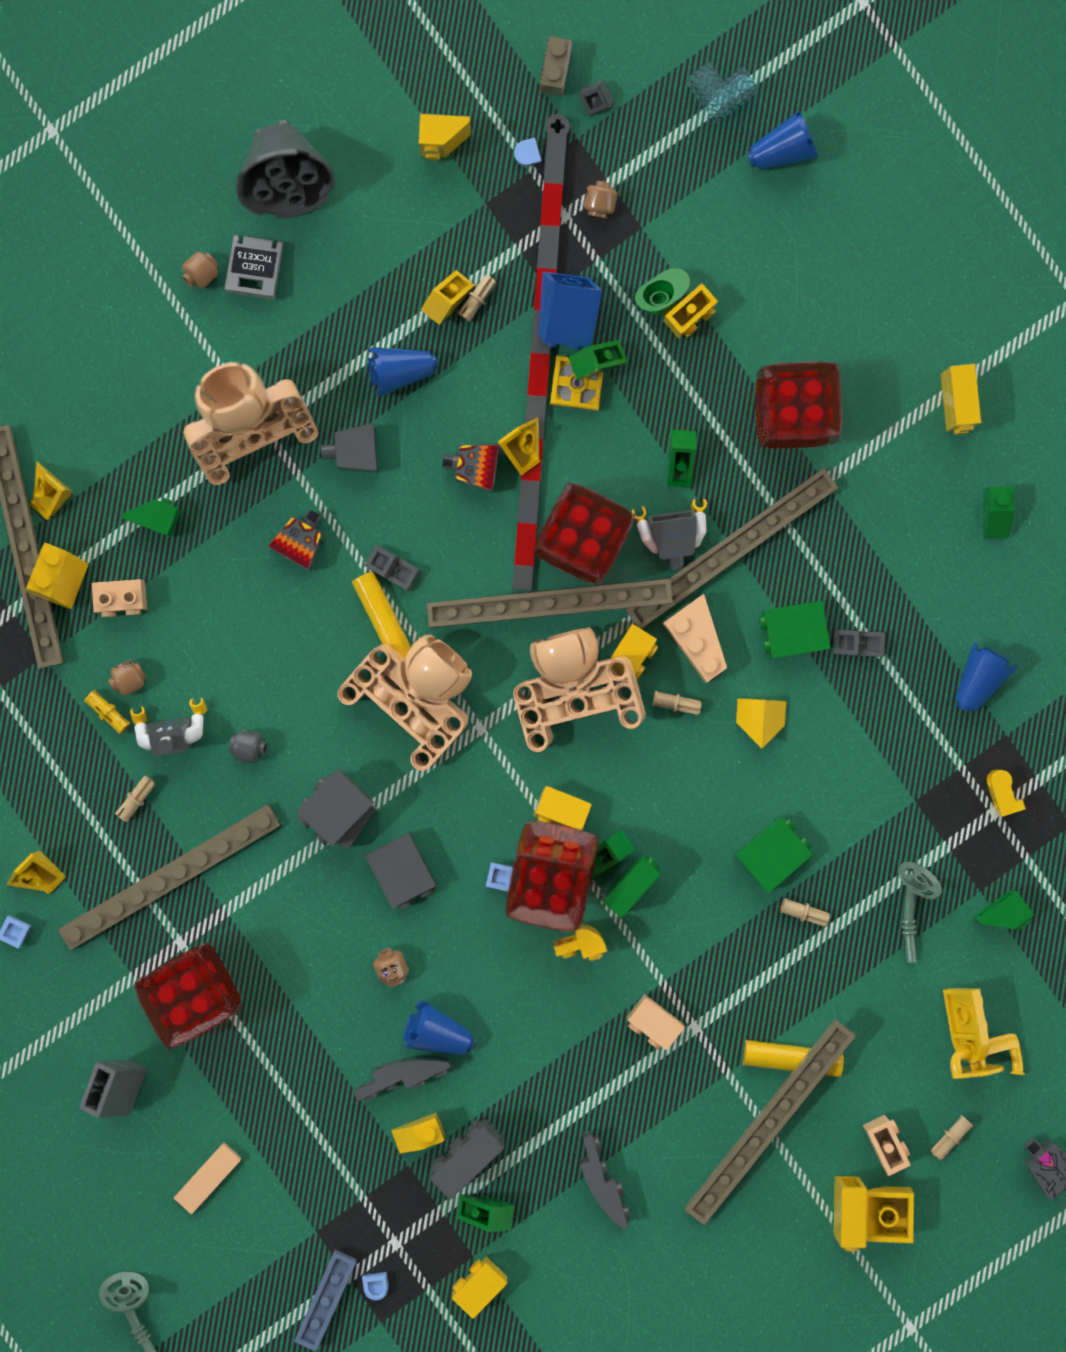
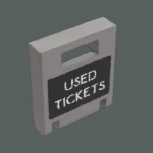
(254, 261)

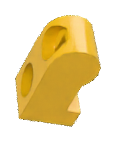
(1000, 788)

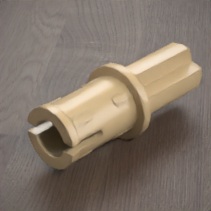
(477, 298)
(676, 703)
(135, 799)
(804, 912)
(951, 1138)

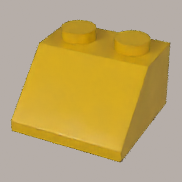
(442, 134)
(56, 576)
(890, 1214)

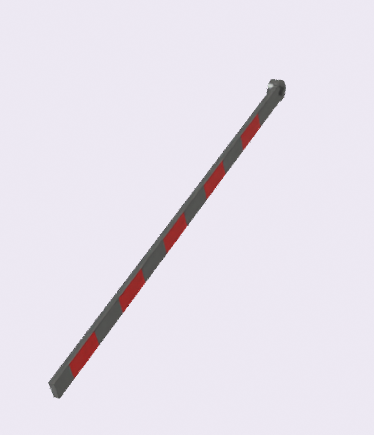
(539, 350)

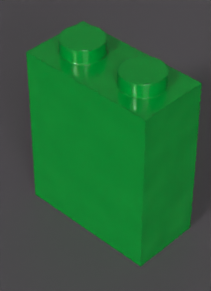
(794, 629)
(774, 853)
(631, 885)

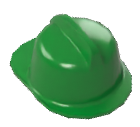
(662, 292)

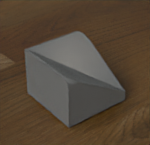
(596, 97)

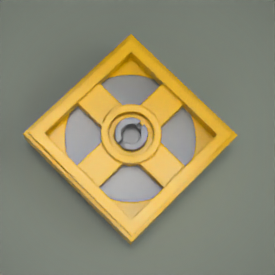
(574, 393)

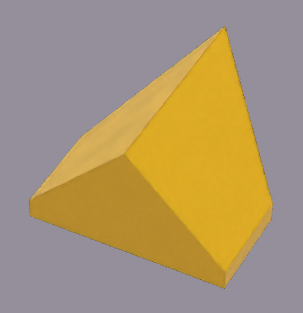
(522, 446)
(48, 492)
(761, 718)
(36, 874)

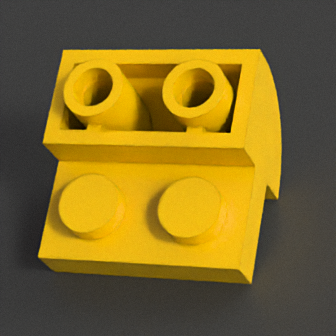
(586, 939)

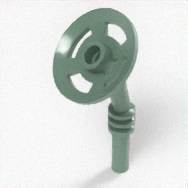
(916, 885)
(125, 1299)

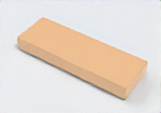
(207, 1178)

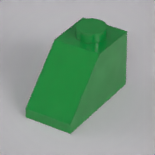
(597, 359)
(681, 458)
(998, 511)
(155, 516)
(611, 852)
(1006, 912)
(485, 1213)

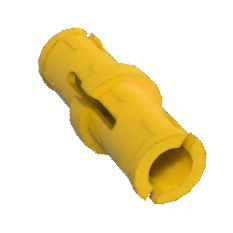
(107, 712)

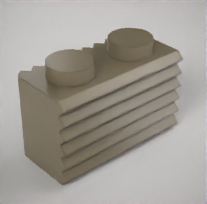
(555, 66)

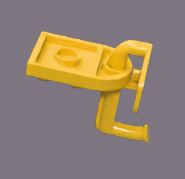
(971, 1037)

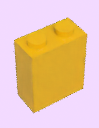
(960, 398)
(850, 1212)

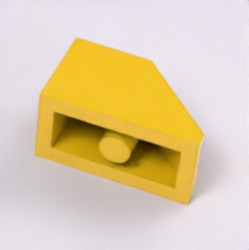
(447, 297)
(419, 1134)

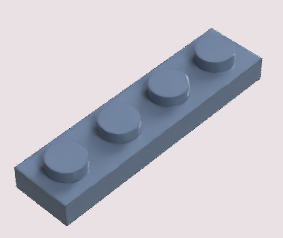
(325, 1300)

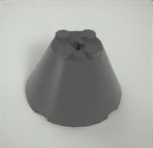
(283, 173)

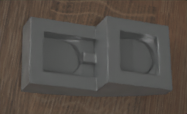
(392, 568)
(859, 643)

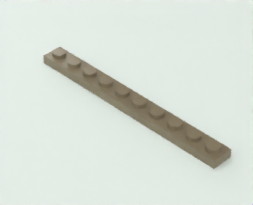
(740, 543)
(26, 552)
(549, 603)
(169, 877)
(769, 1121)

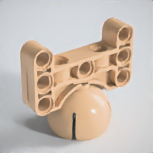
(243, 418)
(571, 662)
(424, 684)

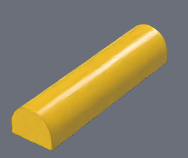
(381, 613)
(781, 1057)

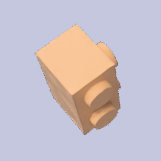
(119, 597)
(655, 1023)
(886, 1144)

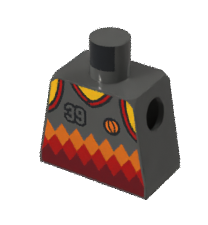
(474, 465)
(299, 540)

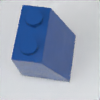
(568, 310)

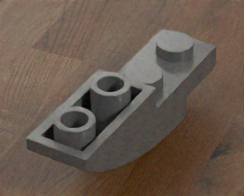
(410, 1070)
(604, 1189)

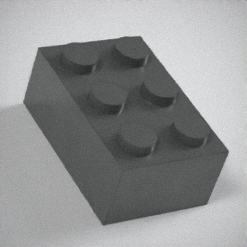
(466, 1157)

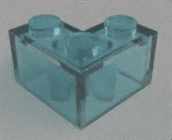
(721, 96)

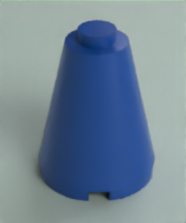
(784, 145)
(398, 368)
(982, 677)
(436, 1032)

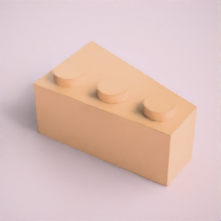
(697, 638)

